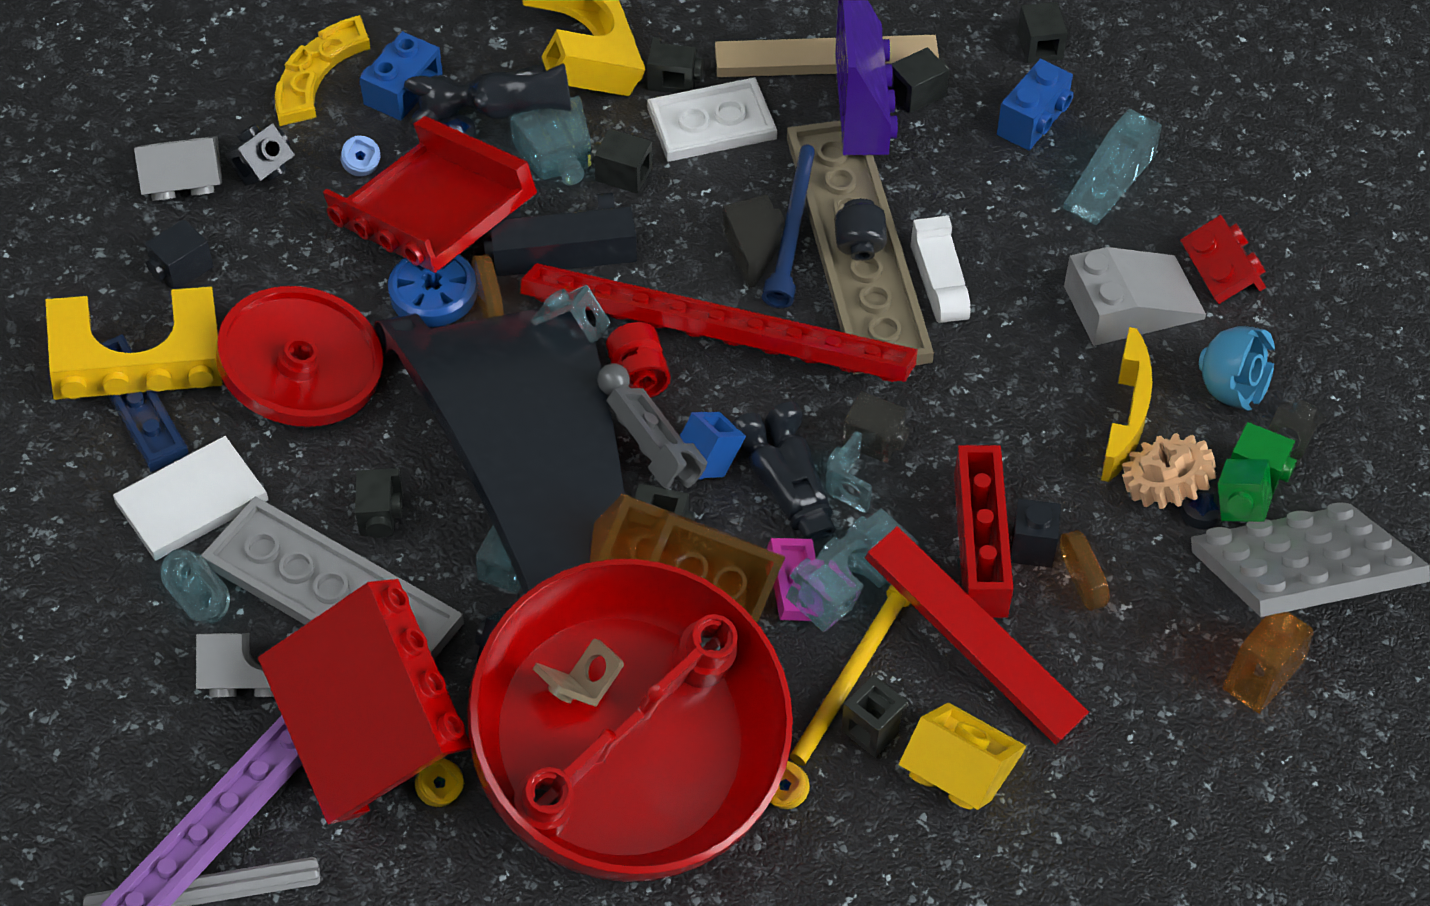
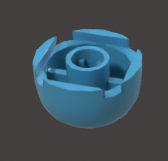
(1237, 366)

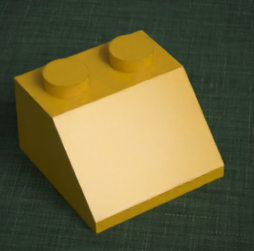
(960, 756)

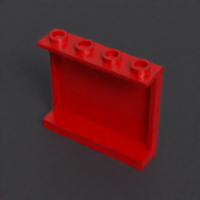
(435, 196)
(362, 699)

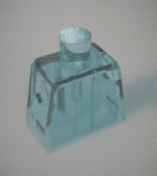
(554, 141)

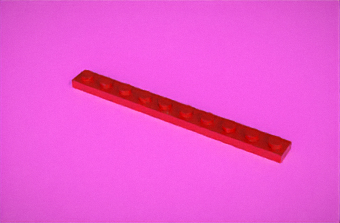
(729, 324)

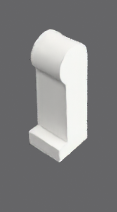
(940, 268)

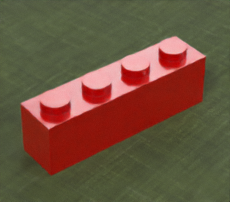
(983, 528)

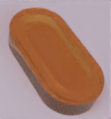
(487, 287)
(1084, 570)

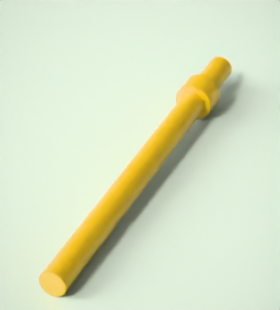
(848, 676)

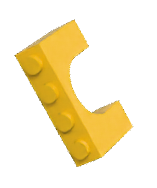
(596, 62)
(89, 369)

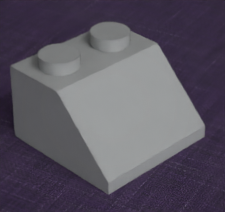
(179, 166)

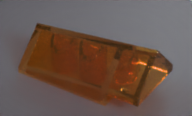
(653, 534)

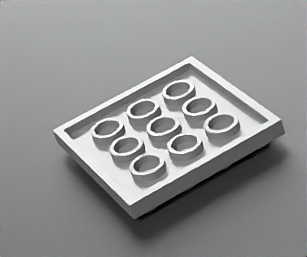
(1308, 559)

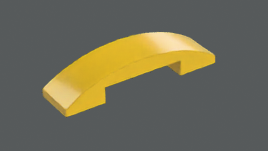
(1134, 372)

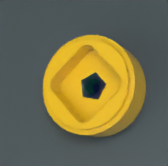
(439, 783)
(792, 788)

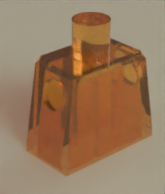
(1280, 647)

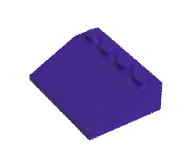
(863, 81)

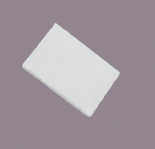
(711, 119)
(189, 497)

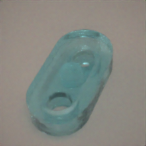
(197, 589)

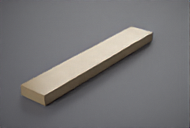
(800, 55)

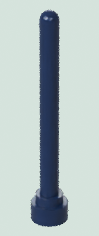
(779, 288)

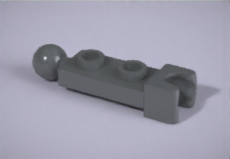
(651, 429)

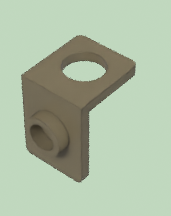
(577, 683)

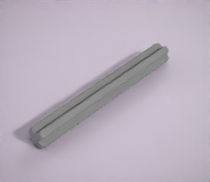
(239, 883)

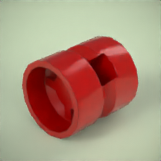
(640, 352)

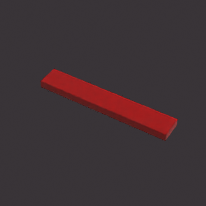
(976, 635)

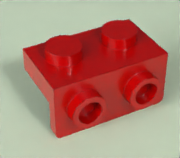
(1222, 260)

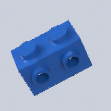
(384, 80)
(1035, 104)

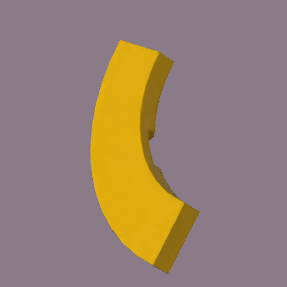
(311, 63)

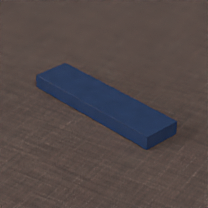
(147, 421)

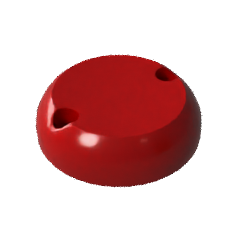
(671, 753)

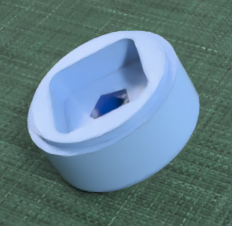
(360, 156)

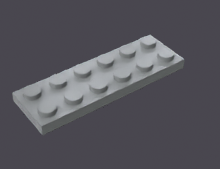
(309, 572)

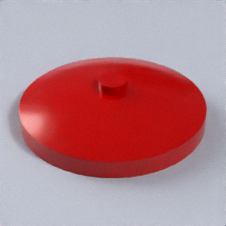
(299, 356)

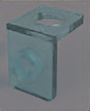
(576, 303)
(837, 473)

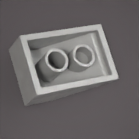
(1127, 290)

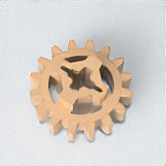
(1169, 471)

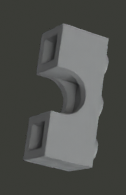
(227, 664)

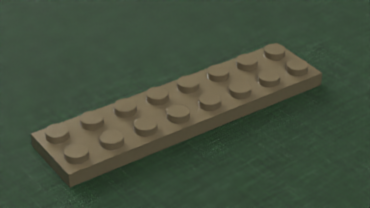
(870, 295)

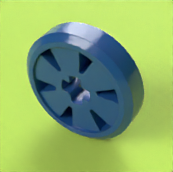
(435, 307)

